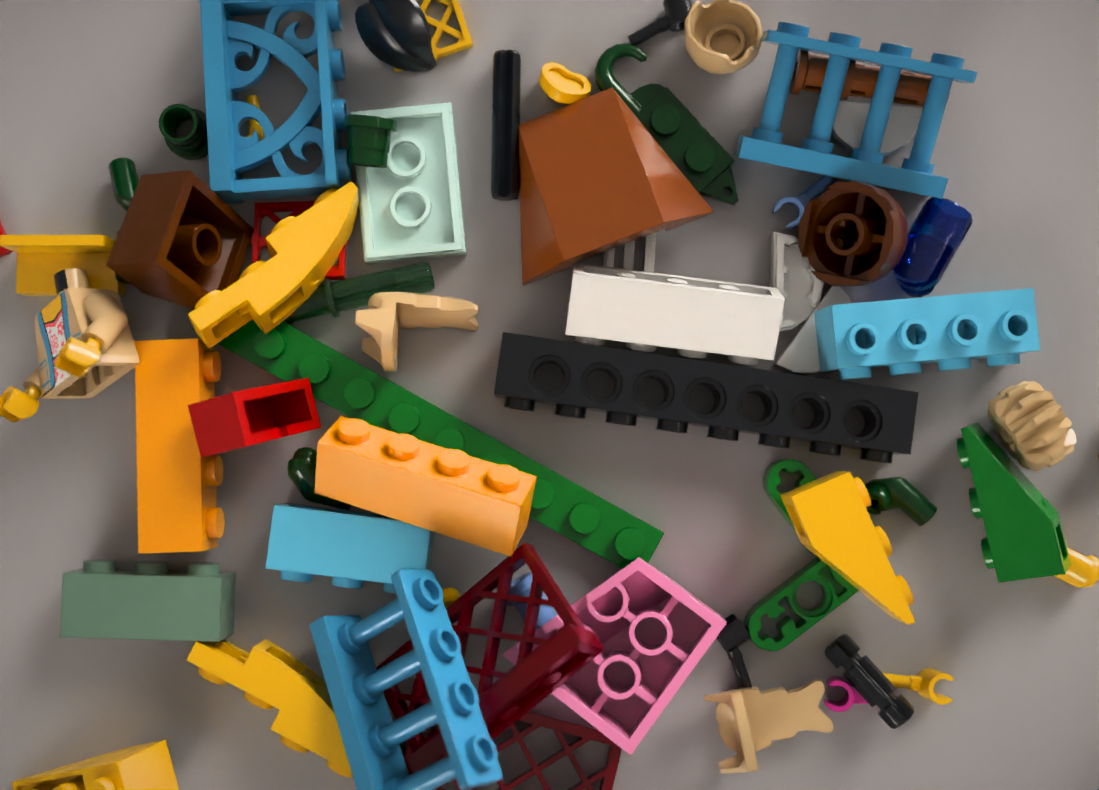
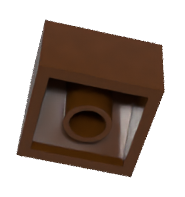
(179, 239)

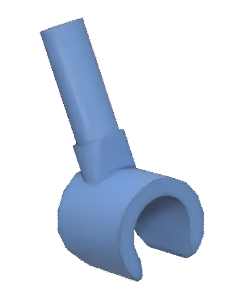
(804, 199)

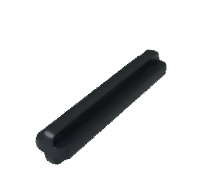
(505, 125)

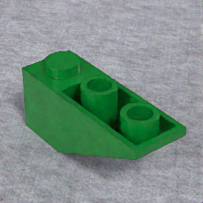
(1019, 522)

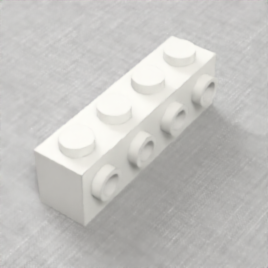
(674, 313)

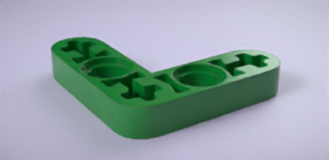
(834, 586)

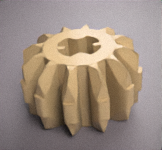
(1031, 425)

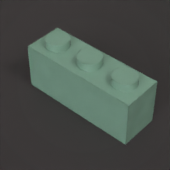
(148, 602)

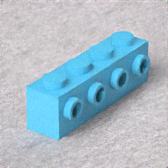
(927, 330)

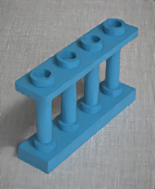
(866, 161)
(361, 706)

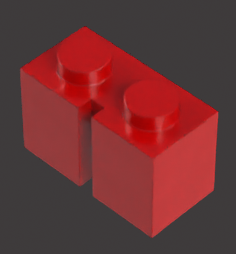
(253, 416)

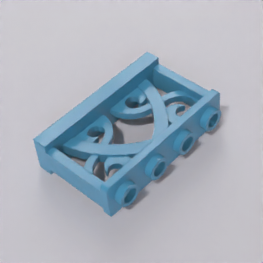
(229, 151)

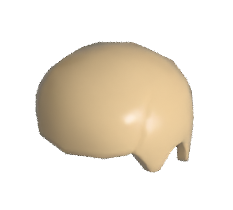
(722, 35)

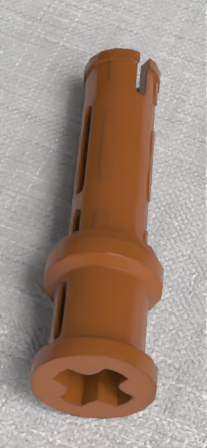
(859, 80)

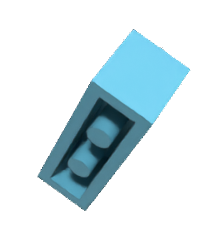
(344, 546)

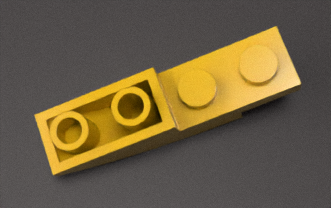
(300, 257)
(279, 681)

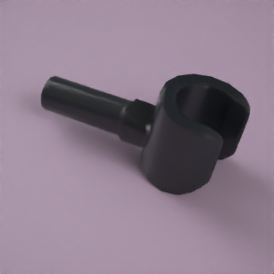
(674, 21)
(731, 638)

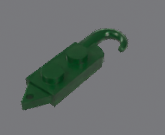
(673, 127)

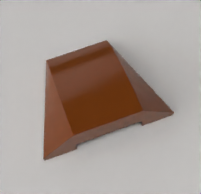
(594, 184)

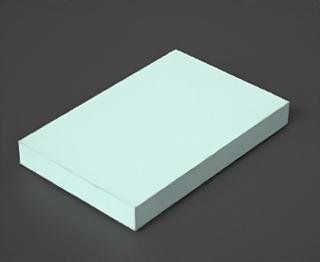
(416, 201)

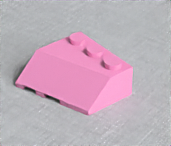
(651, 645)

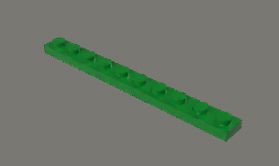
(386, 405)

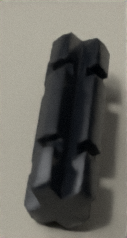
(869, 681)

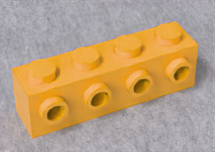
(172, 479)
(424, 484)

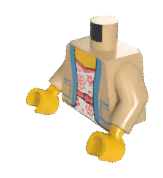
(80, 346)

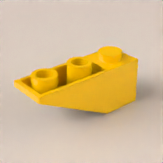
(838, 529)
(130, 768)

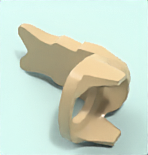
(406, 310)
(755, 717)

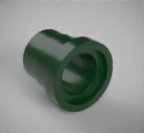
(369, 140)
(195, 144)

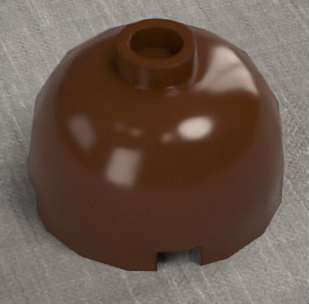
(853, 234)

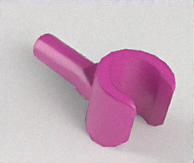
(852, 695)

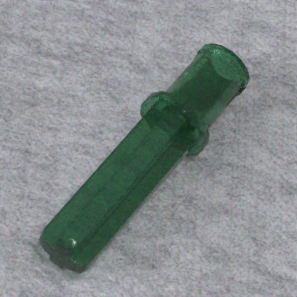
(356, 291)

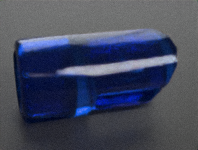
(932, 245)

